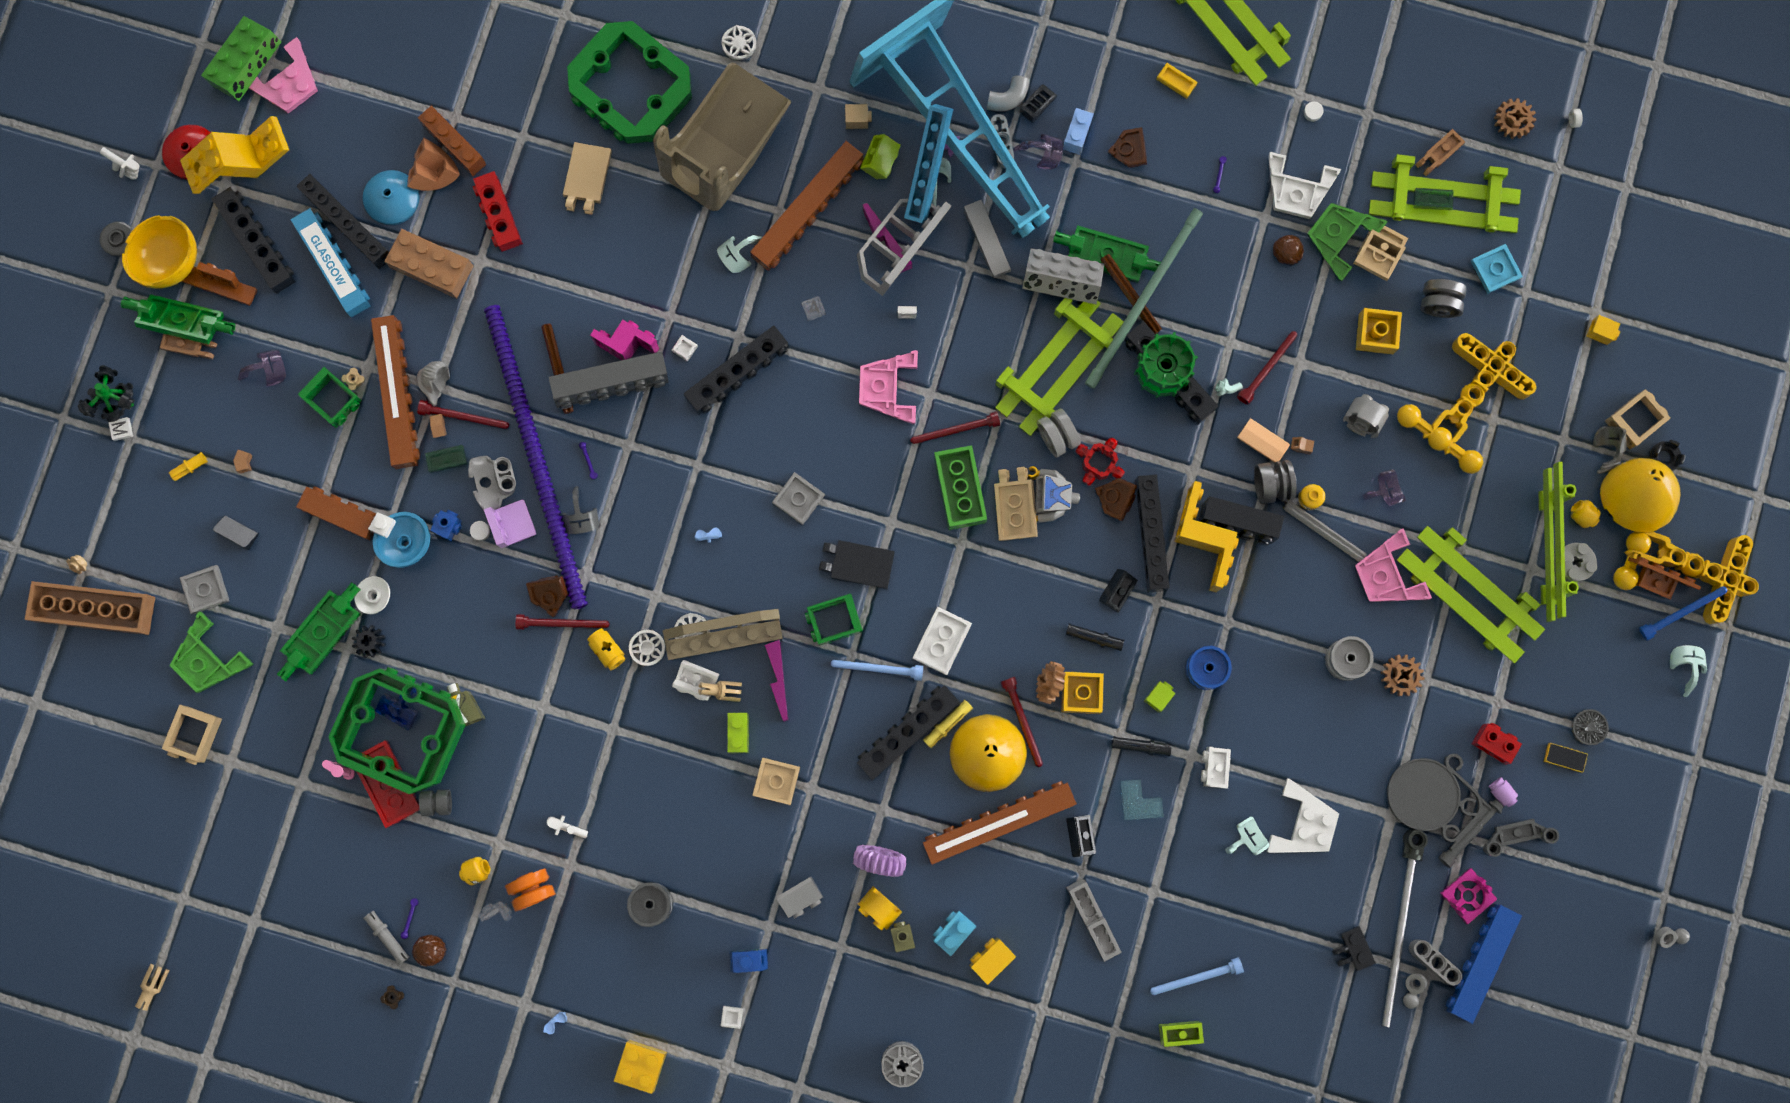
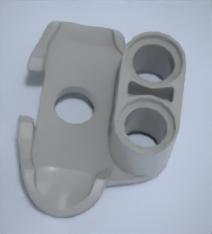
(485, 467)

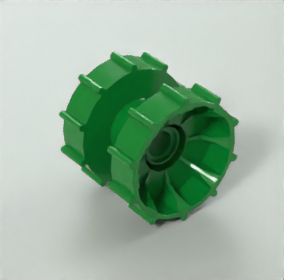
(1167, 349)

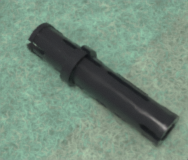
(1117, 643)
(1118, 743)

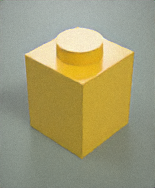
(1603, 330)

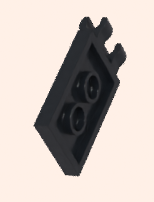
(859, 564)

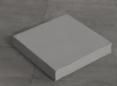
(798, 498)
(204, 589)

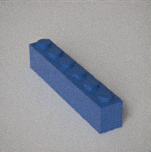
(1483, 963)

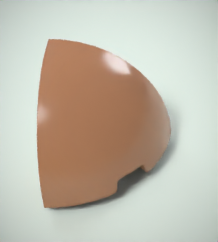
(431, 168)

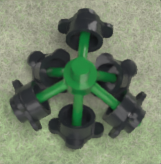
(103, 393)

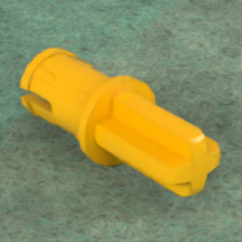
(188, 466)

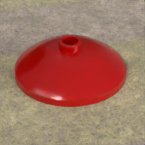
(174, 143)

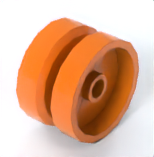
(529, 888)

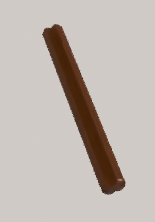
(1129, 291)
(554, 355)

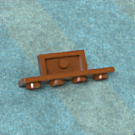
(220, 282)
(1659, 581)

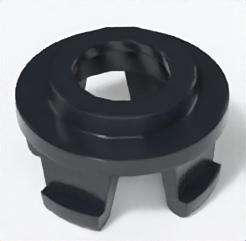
(1672, 448)

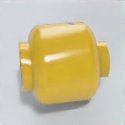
(1311, 497)
(1585, 514)
(474, 870)

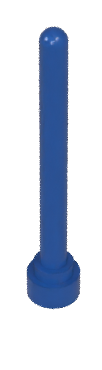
(1649, 631)

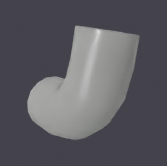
(1010, 98)

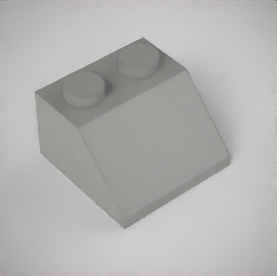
(800, 897)

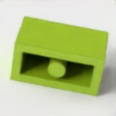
(880, 156)
(738, 733)
(1181, 1033)

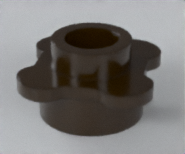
(386, 998)

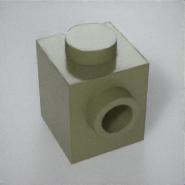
(902, 936)

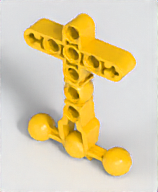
(1440, 437)
(1737, 548)

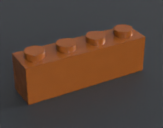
(451, 140)
(337, 513)

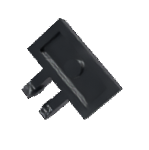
(1357, 948)

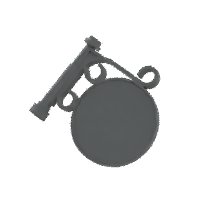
(1427, 798)

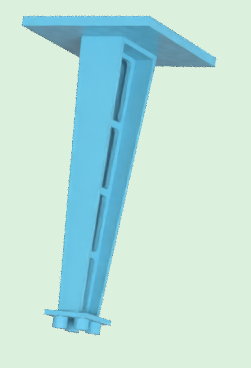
(900, 39)

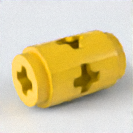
(610, 659)

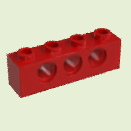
(490, 183)

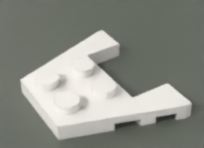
(1295, 194)
(1313, 824)

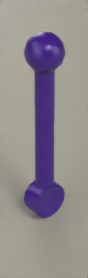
(1222, 161)
(593, 475)
(414, 902)

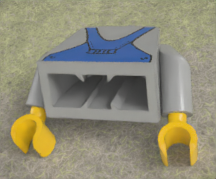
(1052, 494)

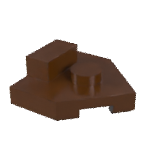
(1130, 148)
(1117, 497)
(548, 593)

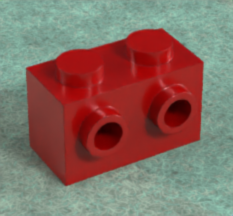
(1497, 743)

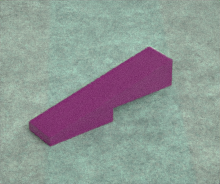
(884, 234)
(778, 688)

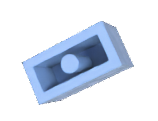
(1078, 131)

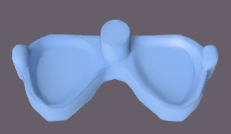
(713, 534)
(549, 1028)

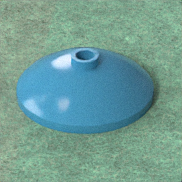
(392, 208)
(409, 529)

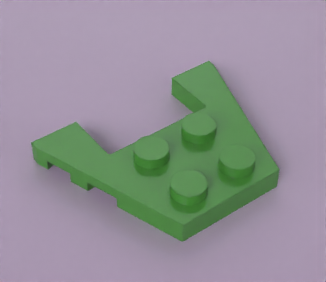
(1334, 231)
(198, 664)

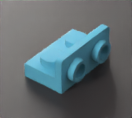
(954, 932)

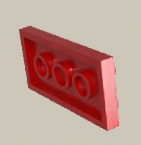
(388, 801)

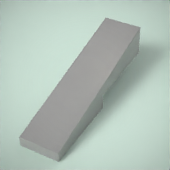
(987, 238)
(1093, 919)

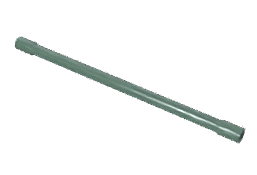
(1189, 225)

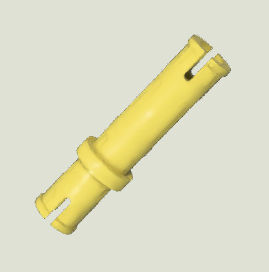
(947, 724)

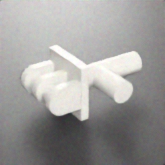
(128, 168)
(558, 824)

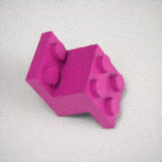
(625, 340)

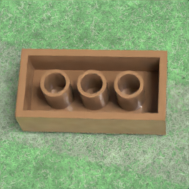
(429, 263)

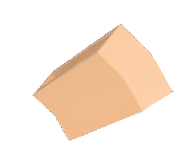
(1263, 441)

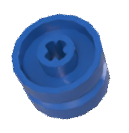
(1200, 676)

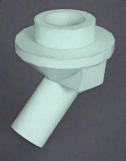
(1223, 387)

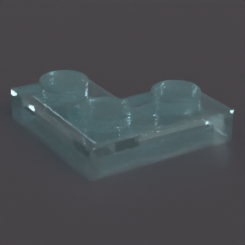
(1134, 806)

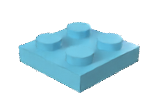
(1496, 268)

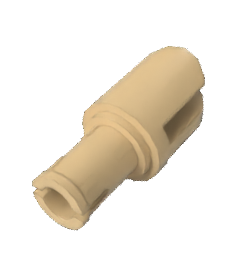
(719, 690)
(150, 989)

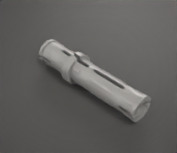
(386, 937)

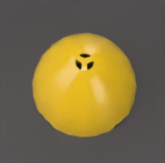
(1637, 498)
(973, 764)

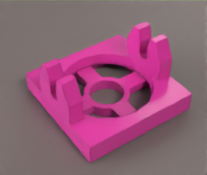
(1488, 896)

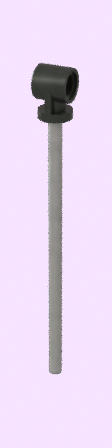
(1413, 853)

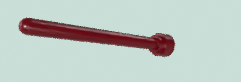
(1247, 394)
(426, 408)
(990, 420)
(524, 622)
(1010, 686)

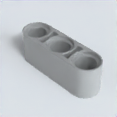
(1443, 967)

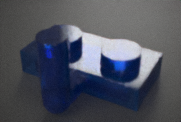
(397, 710)

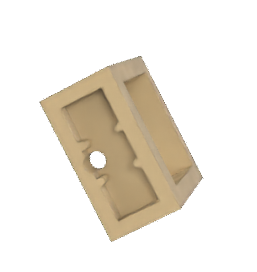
(1649, 401)
(206, 742)

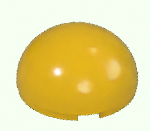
(159, 252)

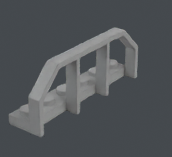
(908, 252)

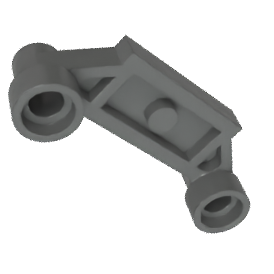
(1517, 833)

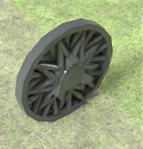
(114, 237)
(1590, 727)

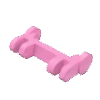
(338, 770)

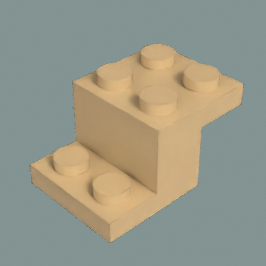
(1381, 252)

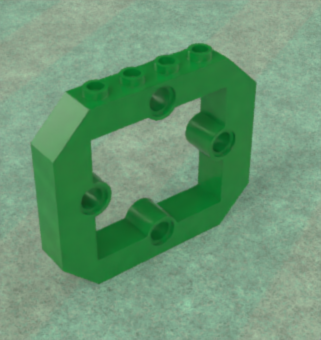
(601, 47)
(349, 722)

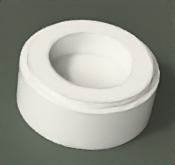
(1313, 111)
(1575, 118)
(480, 530)

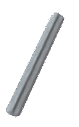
(1324, 531)

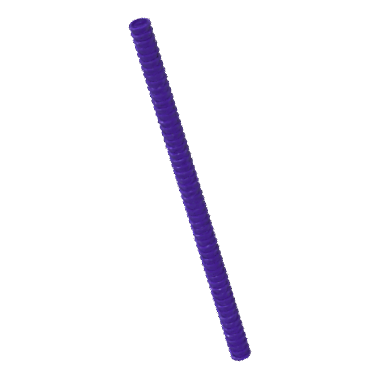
(535, 456)

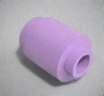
(1503, 792)

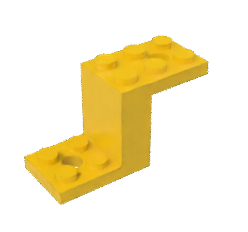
(234, 155)
(1206, 537)

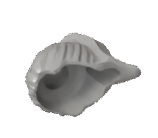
(433, 379)

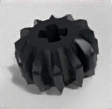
(373, 646)

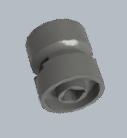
(435, 802)

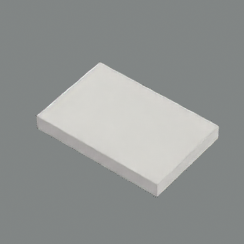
(942, 641)

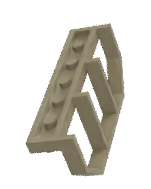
(722, 639)

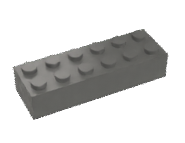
(609, 380)

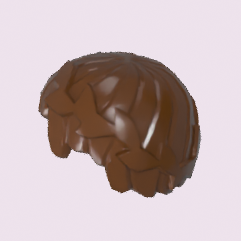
(1288, 249)
(428, 950)

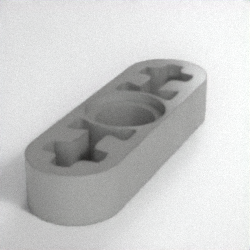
(1004, 127)

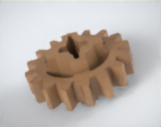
(1512, 120)
(1397, 670)
(1050, 682)

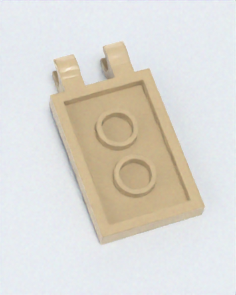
(586, 176)
(1015, 506)

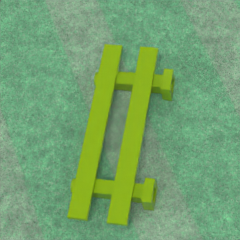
(1244, 60)
(1493, 194)
(1020, 390)
(1550, 501)
(1515, 613)

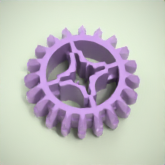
(879, 860)

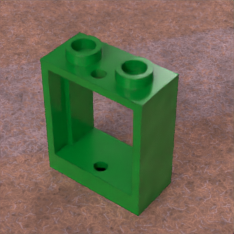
(317, 384)
(827, 604)

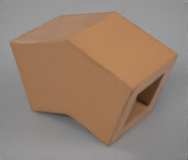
(438, 425)
(1302, 445)
(242, 461)

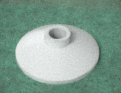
(369, 588)

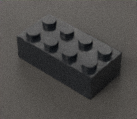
(1245, 520)

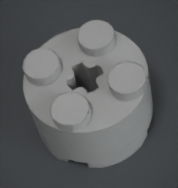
(1366, 416)
(1584, 561)

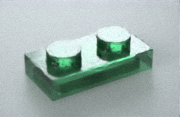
(1433, 199)
(446, 458)

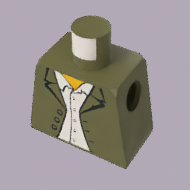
(467, 704)

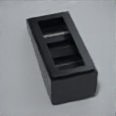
(1028, 113)

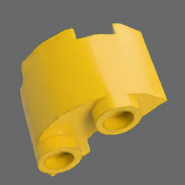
(879, 908)

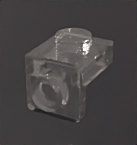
(491, 910)

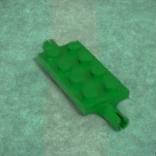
(1094, 245)
(178, 318)
(320, 632)

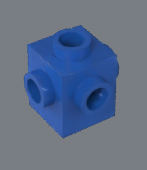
(446, 524)

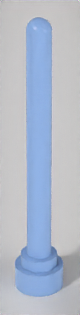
(914, 672)
(1234, 966)

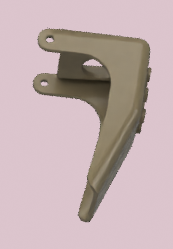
(721, 137)

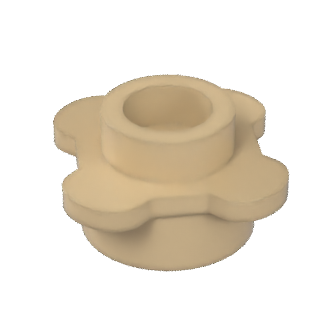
(359, 379)
(77, 564)

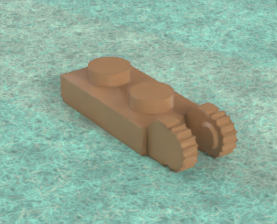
(1441, 151)
(185, 346)

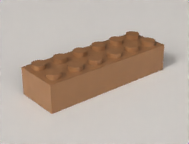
(90, 608)

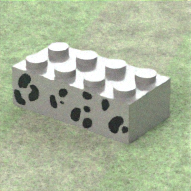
(1063, 276)

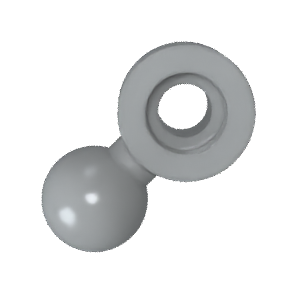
(1667, 937)
(1411, 999)

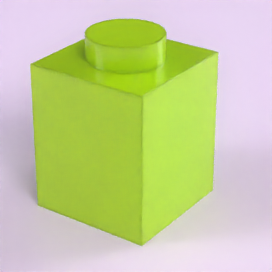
(1160, 696)

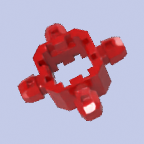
(1106, 449)

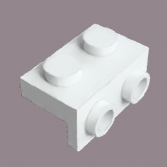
(689, 678)
(1216, 767)

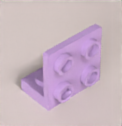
(510, 523)

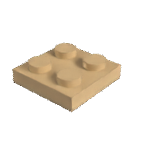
(776, 781)

